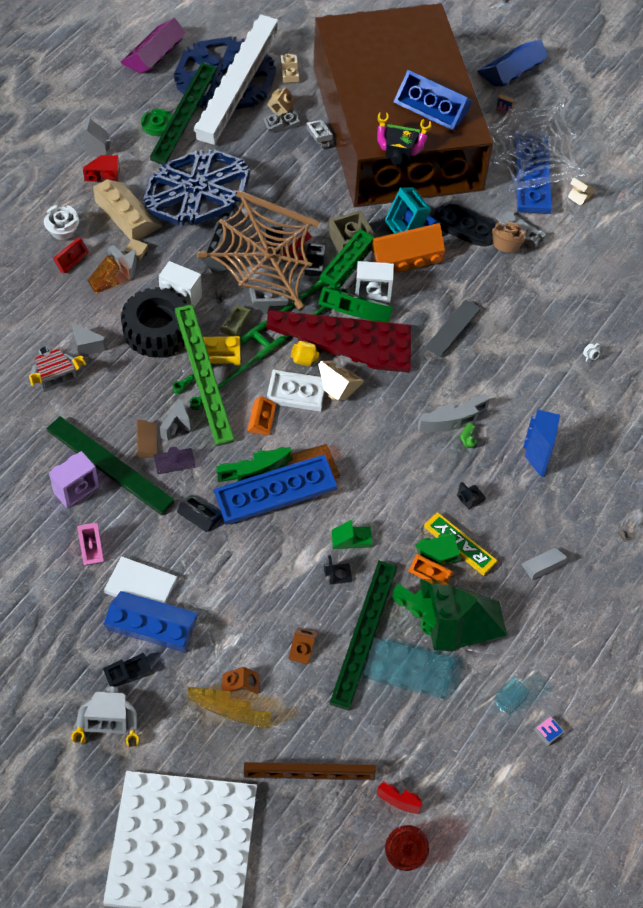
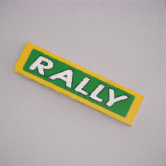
(468, 549)

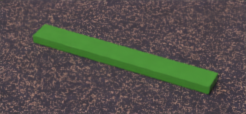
(204, 375)

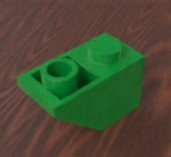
(440, 549)

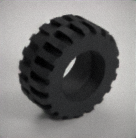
(147, 305)

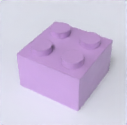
(74, 479)

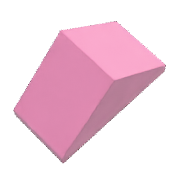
(90, 543)

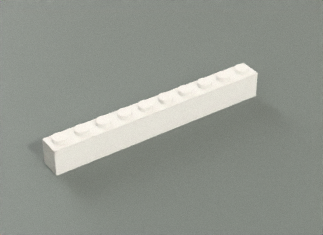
(236, 80)

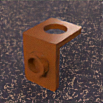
(302, 645)
(239, 679)

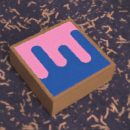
(504, 103)

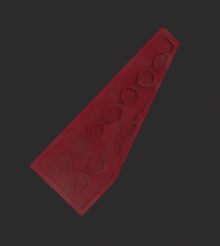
(365, 341)

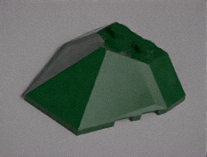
(462, 616)

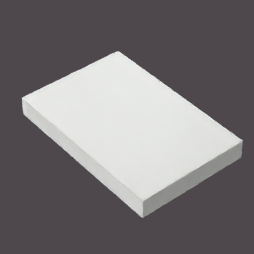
(296, 390)
(140, 581)

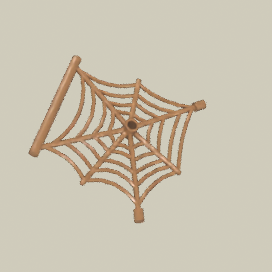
(269, 253)

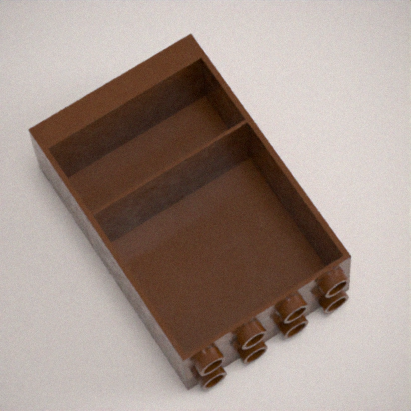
(359, 73)

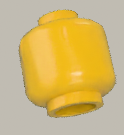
(304, 353)

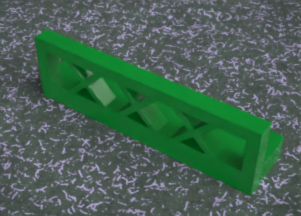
(347, 260)

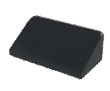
(198, 513)

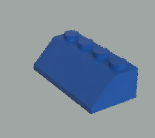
(514, 62)
(432, 100)
(151, 621)

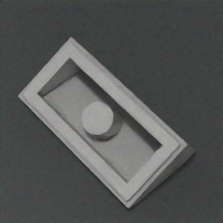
(544, 563)

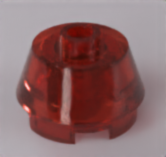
(407, 848)

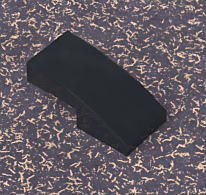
(315, 255)
(128, 671)

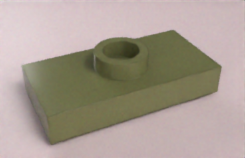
(236, 320)

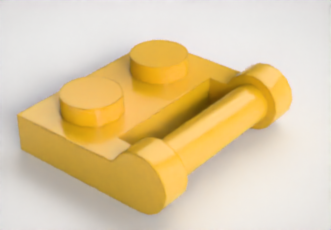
(223, 349)

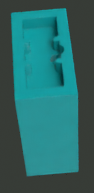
(407, 198)

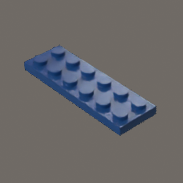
(535, 198)
(275, 489)

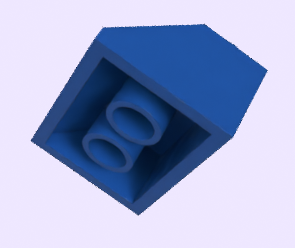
(541, 439)

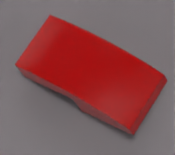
(406, 801)

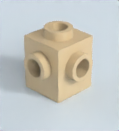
(281, 101)

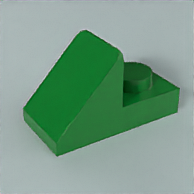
(347, 536)

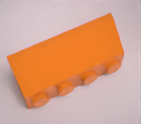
(410, 248)

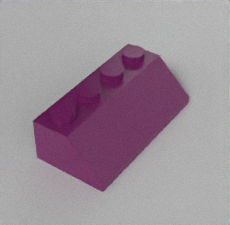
(154, 46)

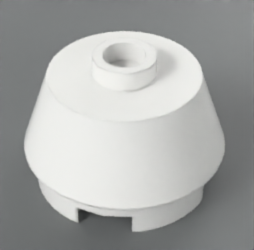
(61, 222)

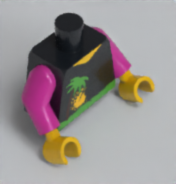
(401, 142)

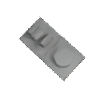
(319, 132)

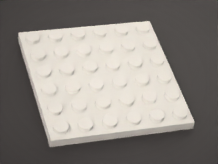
(180, 843)

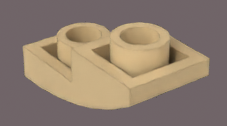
(289, 68)

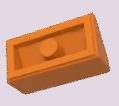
(261, 416)
(429, 569)

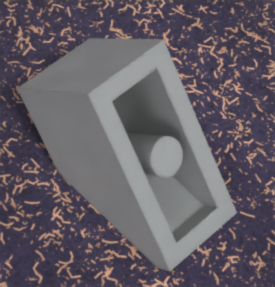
(96, 139)

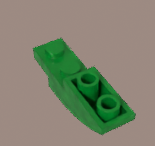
(354, 305)
(262, 462)
(417, 605)

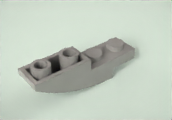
(450, 418)

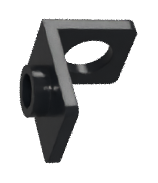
(466, 496)
(330, 569)

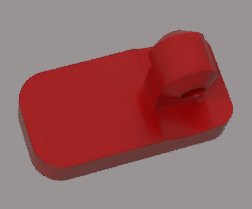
(298, 244)

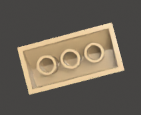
(125, 209)

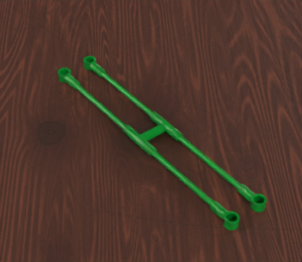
(255, 332)

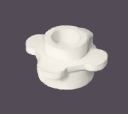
(592, 352)

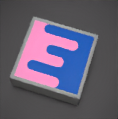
(549, 730)

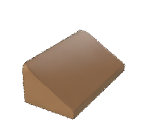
(146, 439)

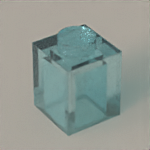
(511, 695)

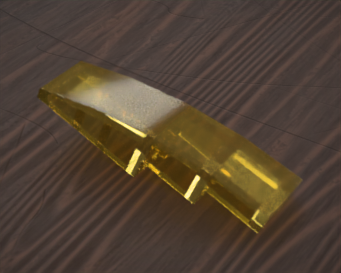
(221, 704)

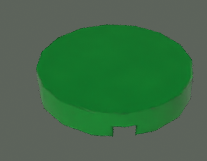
(155, 121)

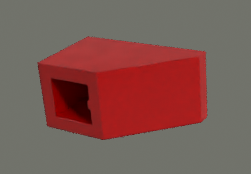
(102, 168)

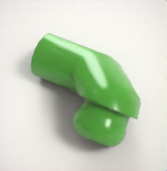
(466, 437)

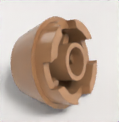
(508, 237)

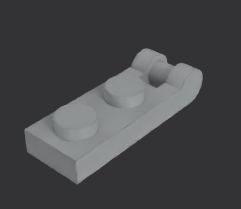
(537, 236)

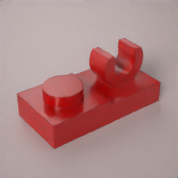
(71, 255)

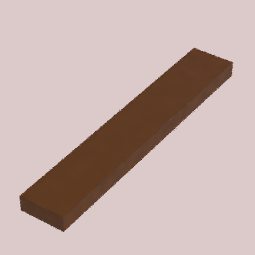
(309, 771)

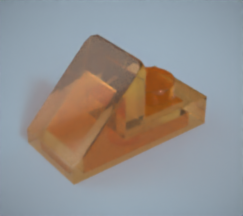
(104, 275)

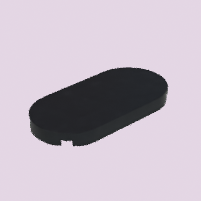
(465, 224)

